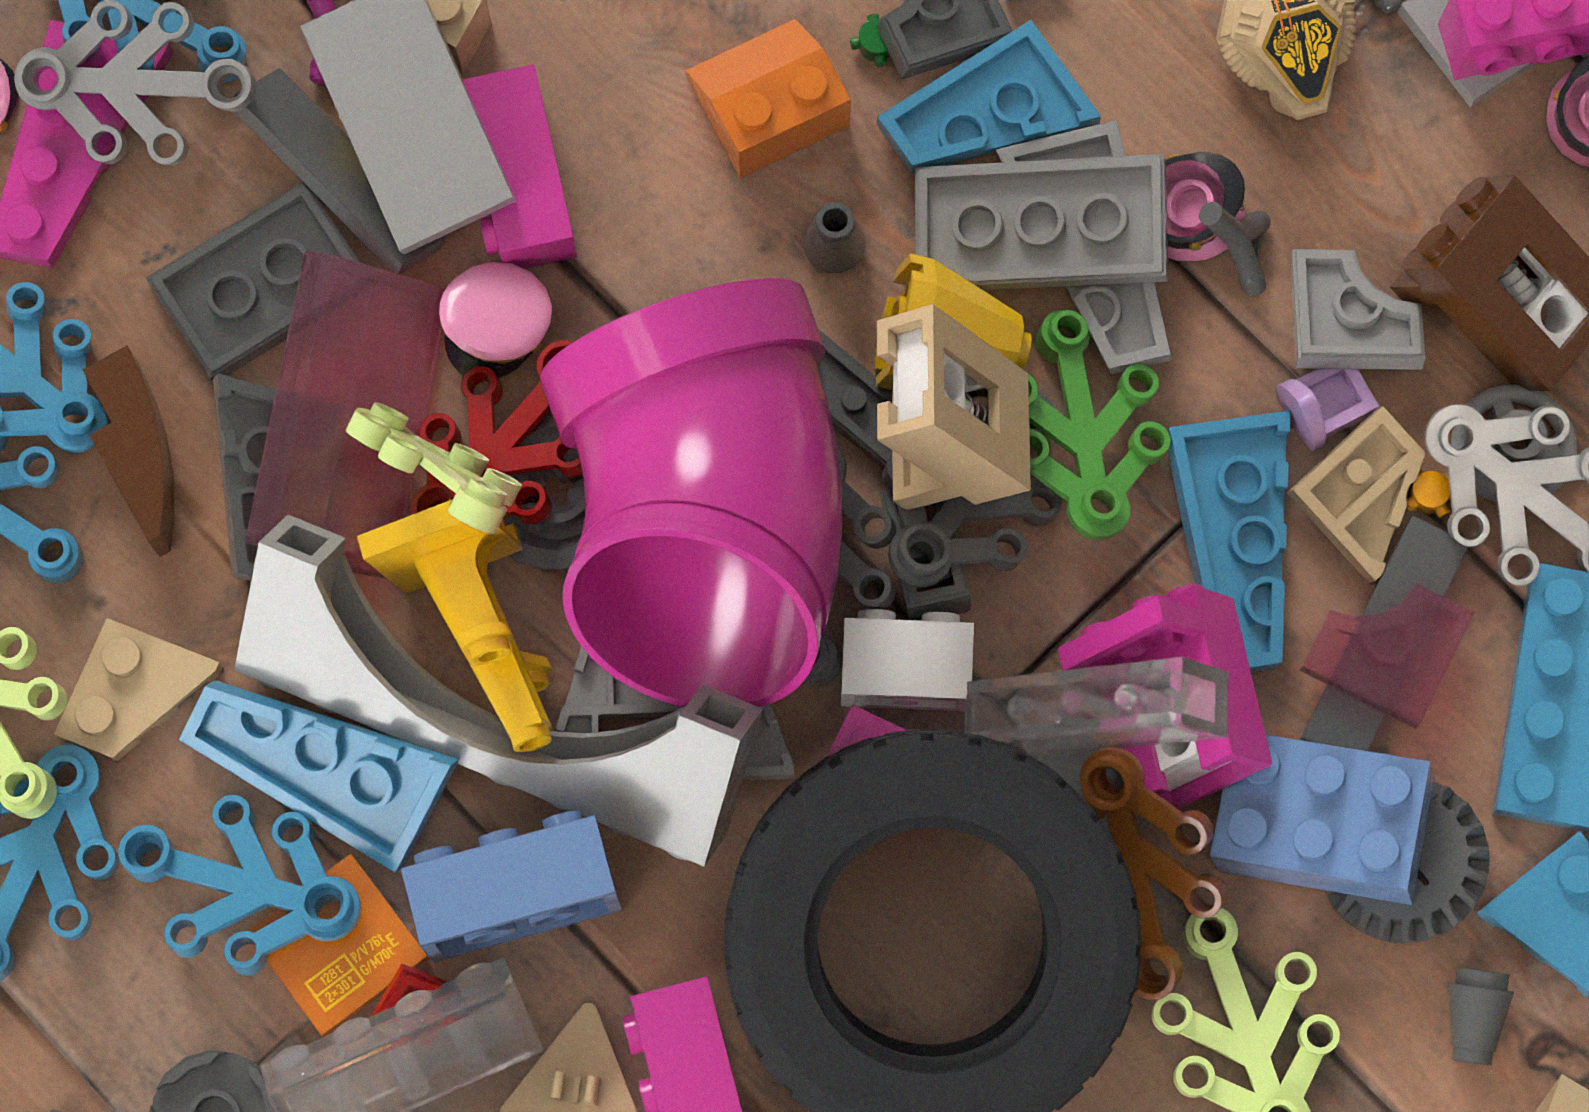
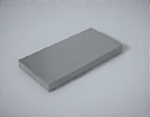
(408, 117)
(1046, 221)

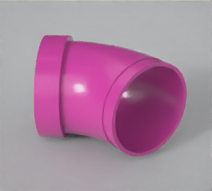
(703, 492)

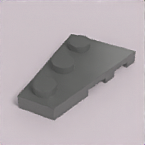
(243, 425)

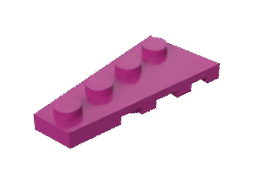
(52, 169)

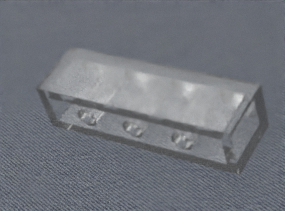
(1101, 707)
(409, 1051)

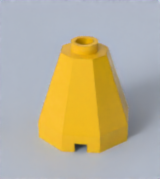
(985, 316)

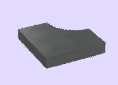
(940, 32)

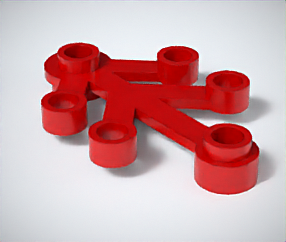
(500, 446)

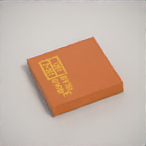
(347, 974)

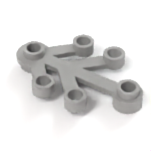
(124, 82)
(1515, 482)

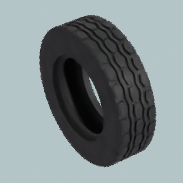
(903, 784)

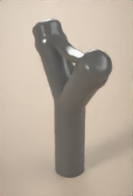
(1243, 240)

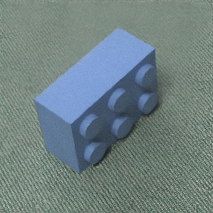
(1327, 820)
(510, 886)

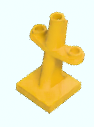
(452, 562)

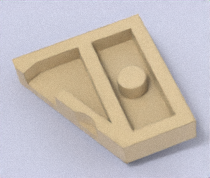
(1362, 490)
(128, 689)

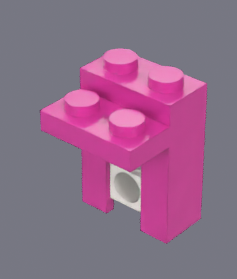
(1204, 629)

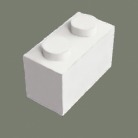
(906, 661)

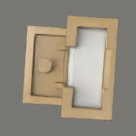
(953, 412)

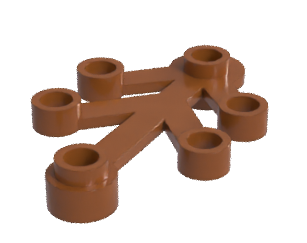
(1147, 860)

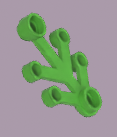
(1088, 436)

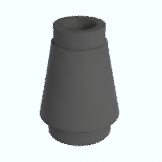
(834, 250)
(1477, 1013)

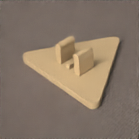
(575, 1073)

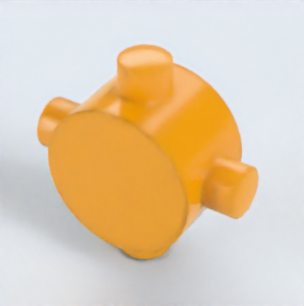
(1429, 493)

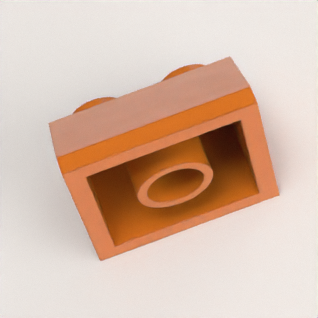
(771, 96)

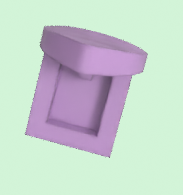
(1326, 403)

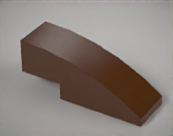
(135, 444)

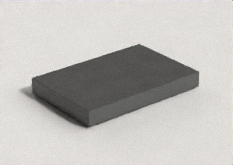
(241, 285)

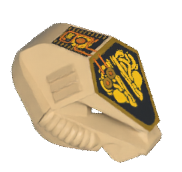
(1288, 48)

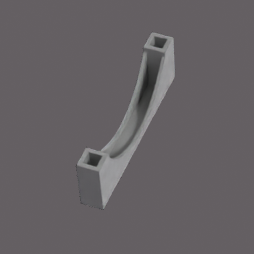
(323, 642)

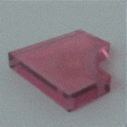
(1391, 656)

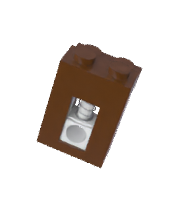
(1493, 272)

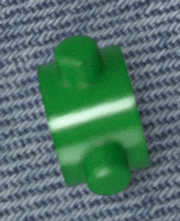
(870, 42)

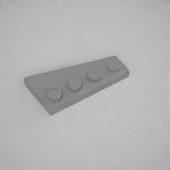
(1120, 317)

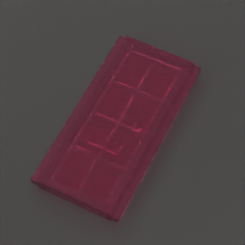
(349, 343)

